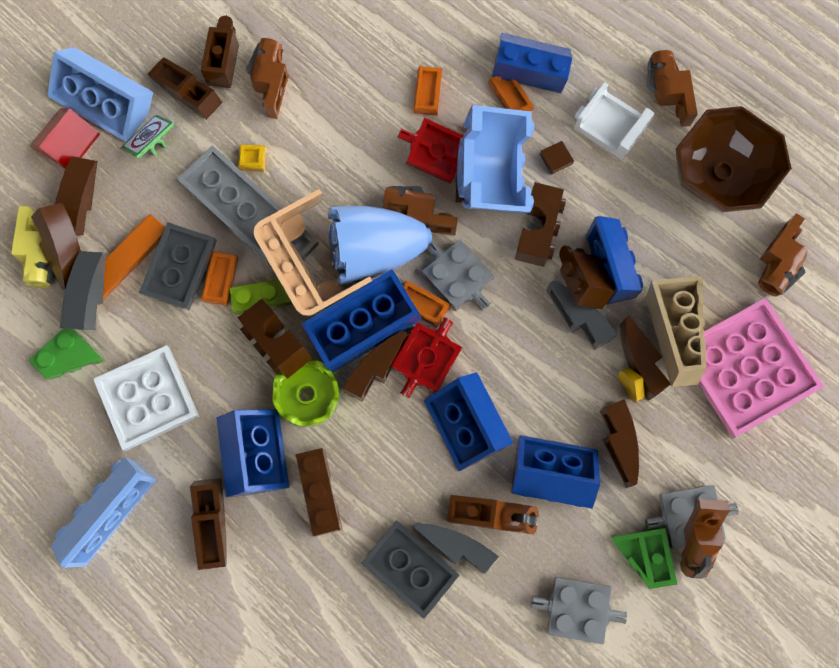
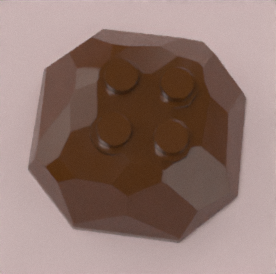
(732, 159)

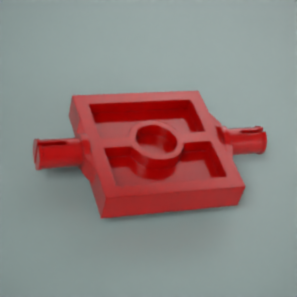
(433, 149)
(426, 357)

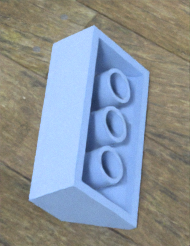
(98, 93)
(102, 513)

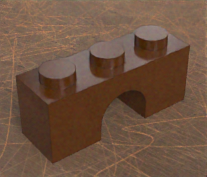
(536, 245)
(284, 351)
(318, 492)

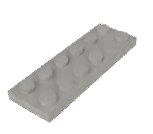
(235, 199)

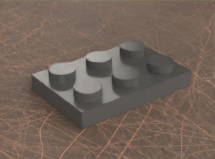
(178, 266)
(410, 569)

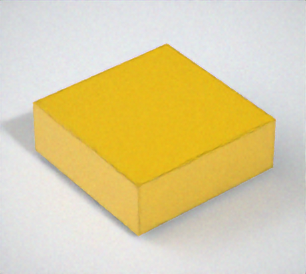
(252, 157)

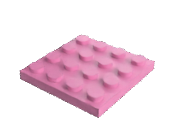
(754, 369)

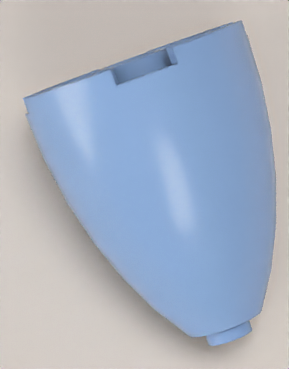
(372, 241)

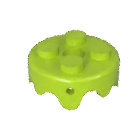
(306, 413)

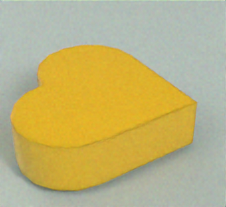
(632, 383)

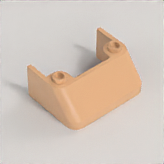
(275, 239)

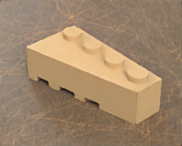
(679, 325)

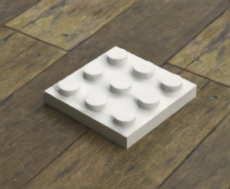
(146, 398)

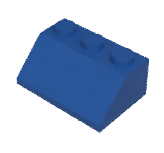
(532, 63)
(609, 242)
(468, 421)
(252, 452)
(556, 472)

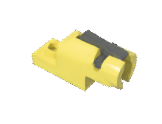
(27, 250)

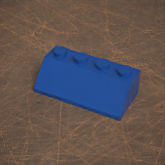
(361, 321)

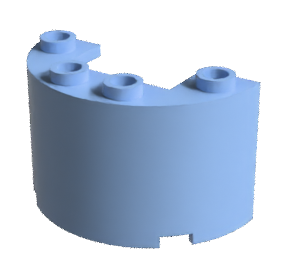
(493, 160)

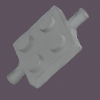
(458, 275)
(677, 509)
(579, 610)

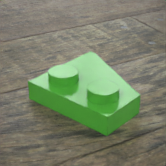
(64, 354)
(649, 556)

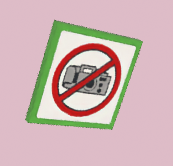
(148, 136)

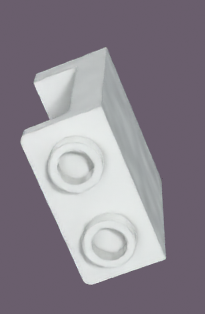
(611, 122)

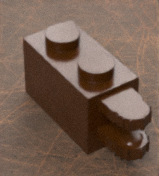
(220, 54)
(585, 278)

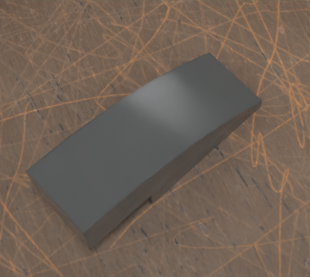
(84, 291)
(578, 317)
(456, 545)

